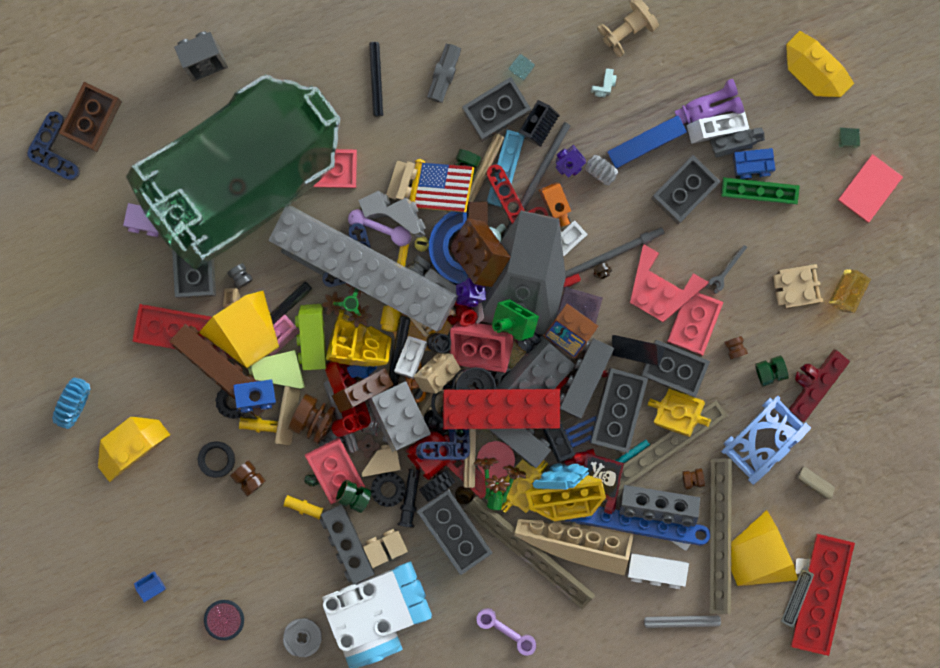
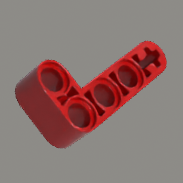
(511, 197)
(353, 418)

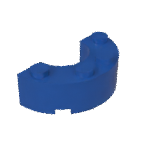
(439, 245)

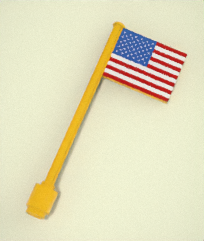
(434, 188)

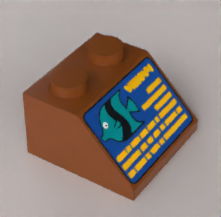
(571, 331)

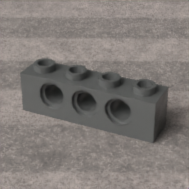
(668, 501)
(352, 574)

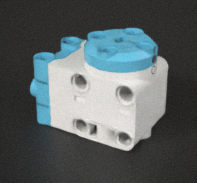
(371, 612)

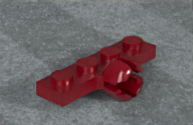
(817, 383)

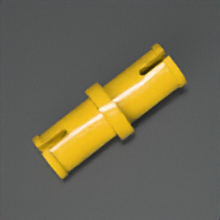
(258, 425)
(303, 507)

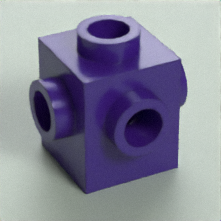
(570, 155)
(470, 294)

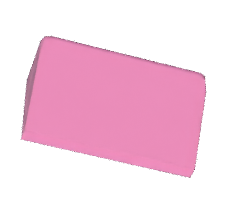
(285, 331)

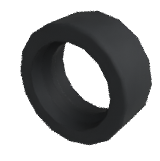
(202, 454)

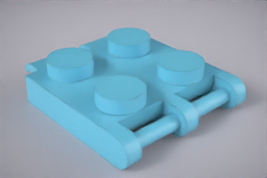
(561, 477)

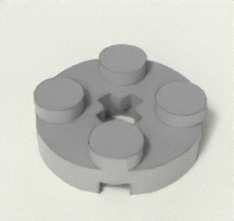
(313, 638)

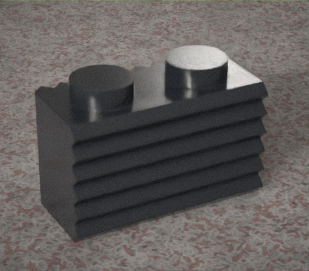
(539, 123)
(559, 443)

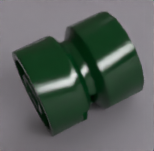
(467, 159)
(765, 373)
(351, 495)

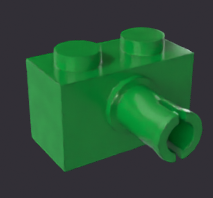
(515, 320)

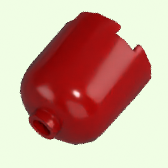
(429, 467)

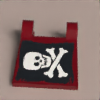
(610, 473)

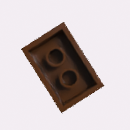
(90, 117)
(479, 252)

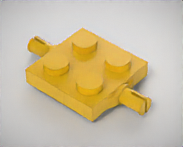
(679, 412)
(517, 492)

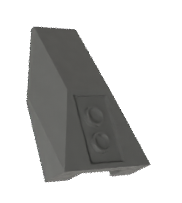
(534, 271)

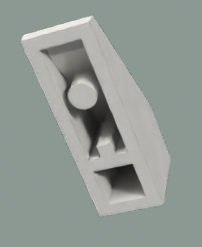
(716, 127)

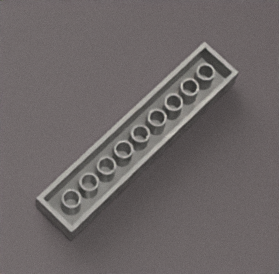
(363, 268)

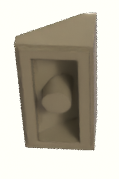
(815, 483)

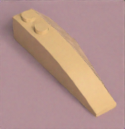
(579, 543)

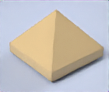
(230, 296)

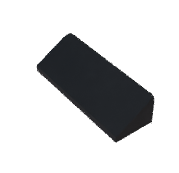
(637, 350)

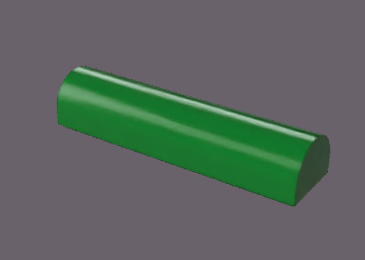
(760, 190)

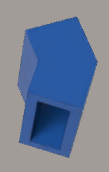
(360, 371)
(149, 586)

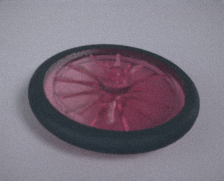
(223, 620)

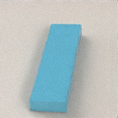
(508, 161)

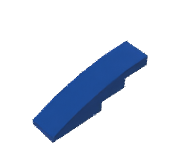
(647, 141)

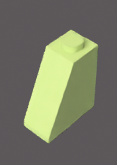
(281, 368)

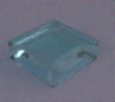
(521, 67)

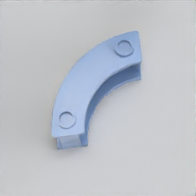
(761, 466)

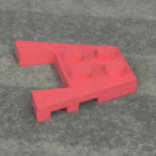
(657, 295)

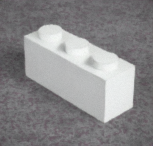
(657, 570)

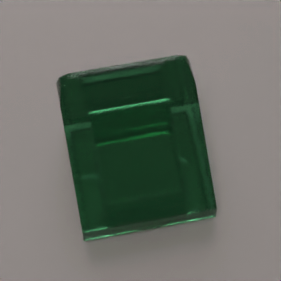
(849, 137)

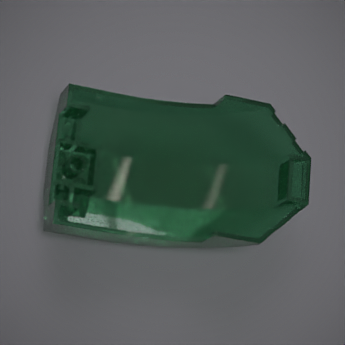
(268, 136)

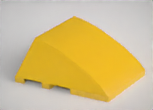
(243, 329)
(357, 345)
(761, 555)

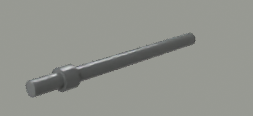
(644, 238)

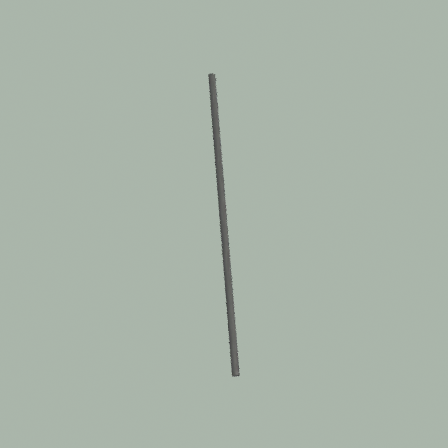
(530, 191)

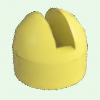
(421, 248)

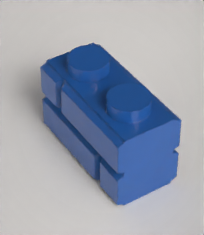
(754, 163)

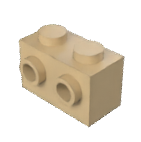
(437, 373)

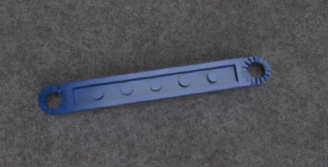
(643, 527)

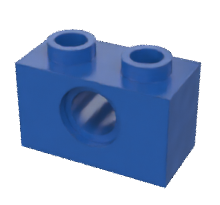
(263, 388)

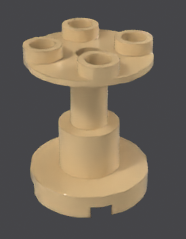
(633, 23)

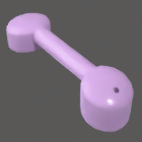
(399, 234)
(526, 644)

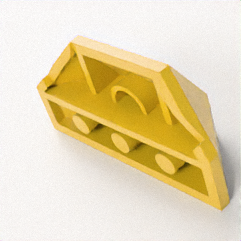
(816, 67)
(129, 444)
(569, 503)

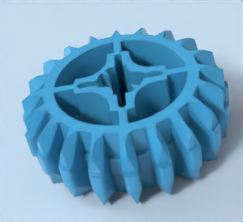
(71, 403)

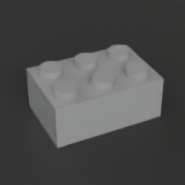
(399, 416)

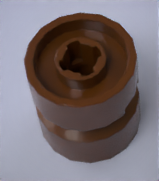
(248, 478)

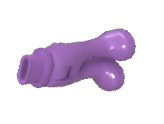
(701, 108)

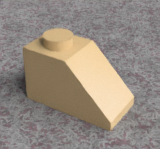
(383, 462)

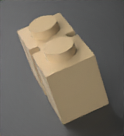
(376, 551)

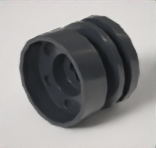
(480, 377)

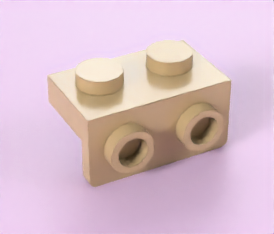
(401, 179)

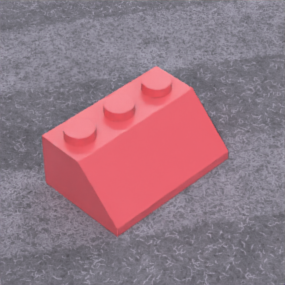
(481, 347)

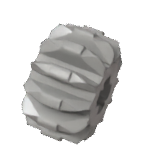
(601, 170)

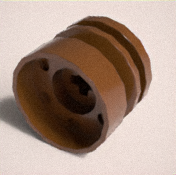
(311, 418)

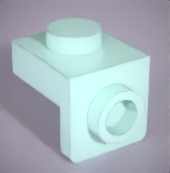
(609, 80)

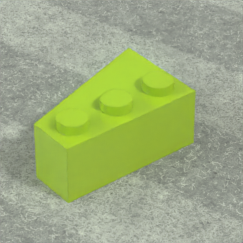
(311, 337)

